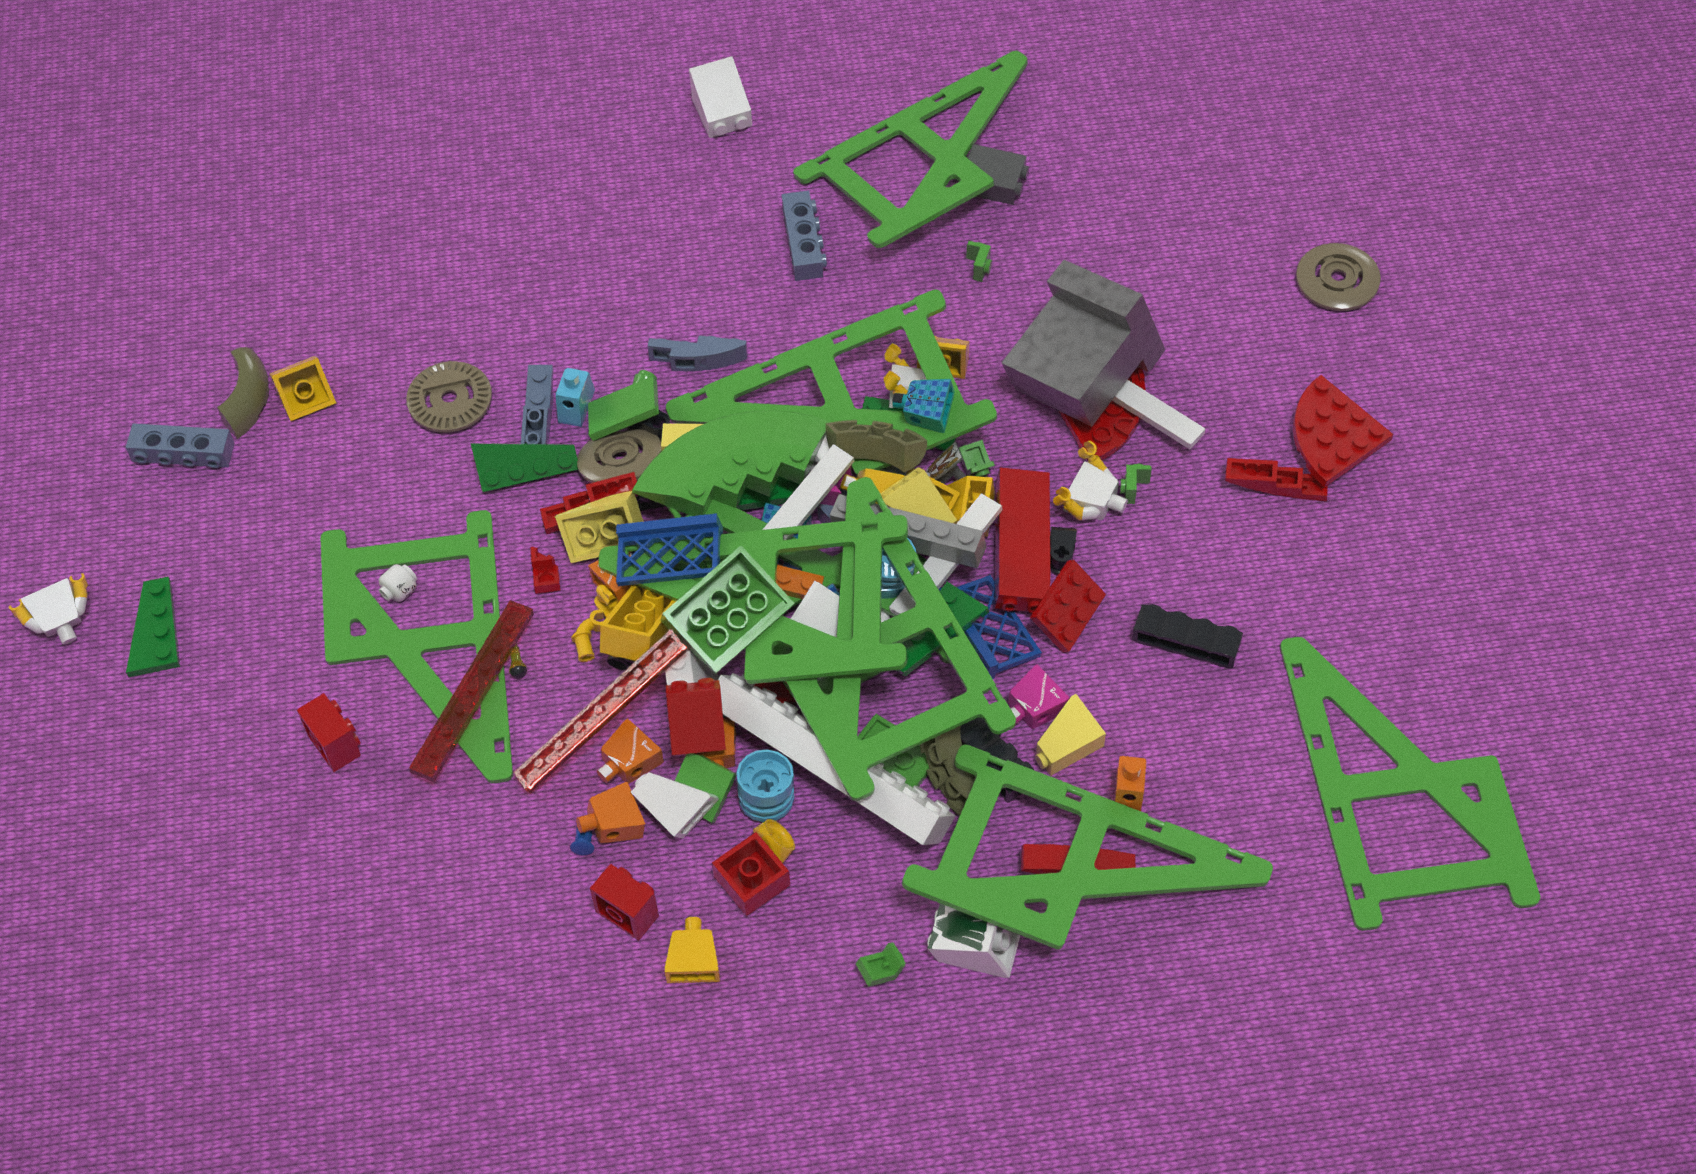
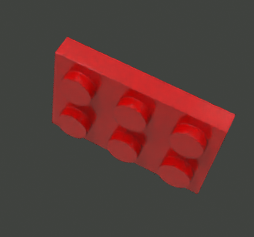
(1068, 606)

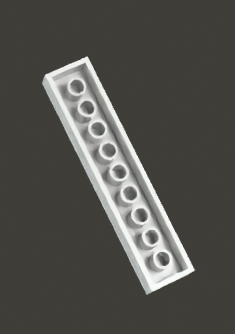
(790, 733)

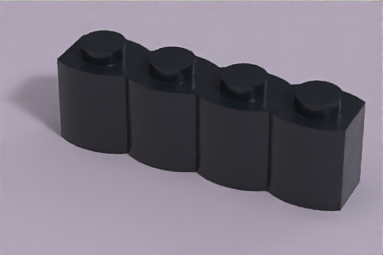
(1187, 636)
(978, 734)

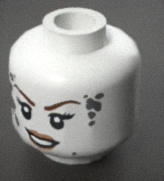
(397, 583)

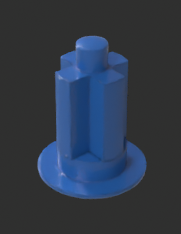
(582, 843)

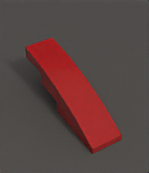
(1275, 480)
(594, 492)
(1051, 858)

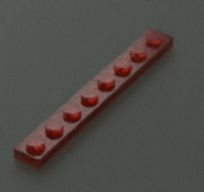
(471, 691)
(600, 711)

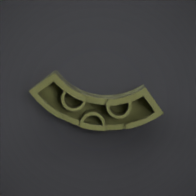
(249, 395)
(878, 442)
(943, 773)

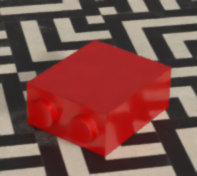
(695, 716)

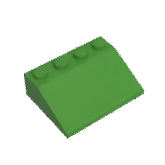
(727, 609)

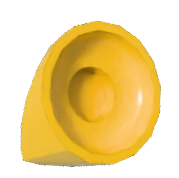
(776, 838)

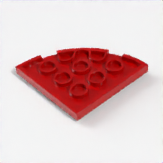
(1111, 428)
(1334, 431)

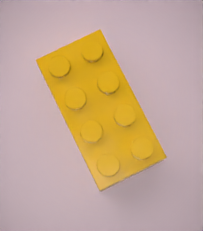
(634, 624)

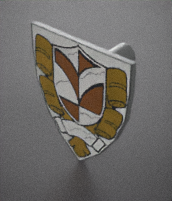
(946, 465)

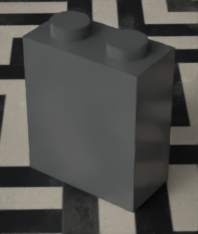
(1006, 170)

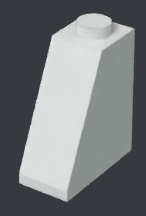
(673, 803)

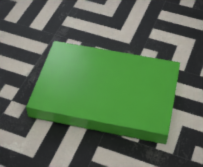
(623, 408)
(909, 764)

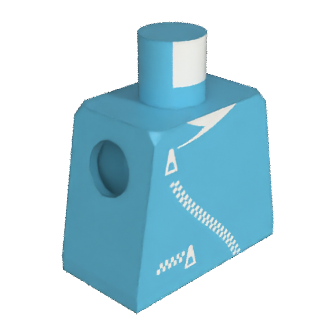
(577, 388)

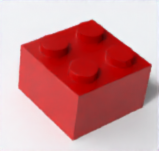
(330, 731)
(751, 873)
(624, 901)

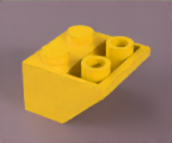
(970, 489)

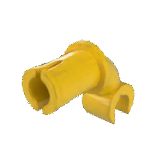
(583, 635)

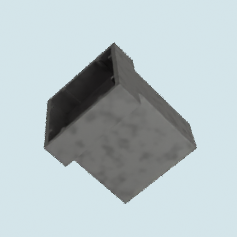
(1083, 344)

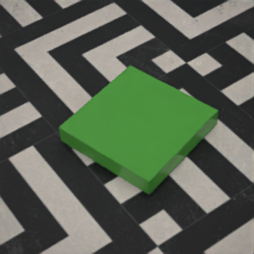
(709, 777)

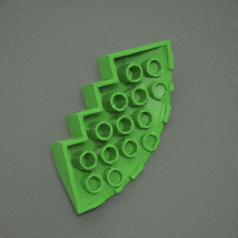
(732, 455)

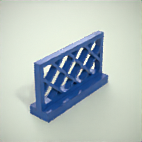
(669, 533)
(982, 647)

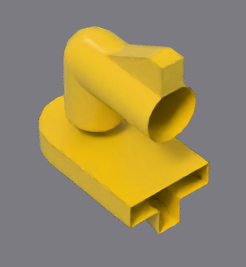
(605, 600)

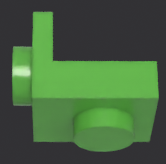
(981, 255)
(976, 459)
(1134, 474)
(881, 966)

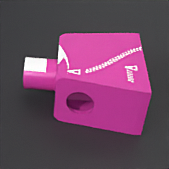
(1036, 698)

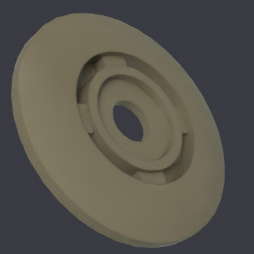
(1338, 294)
(445, 378)
(621, 441)

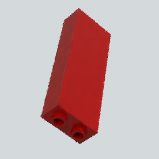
(1022, 539)

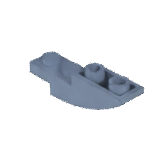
(706, 354)
(538, 405)

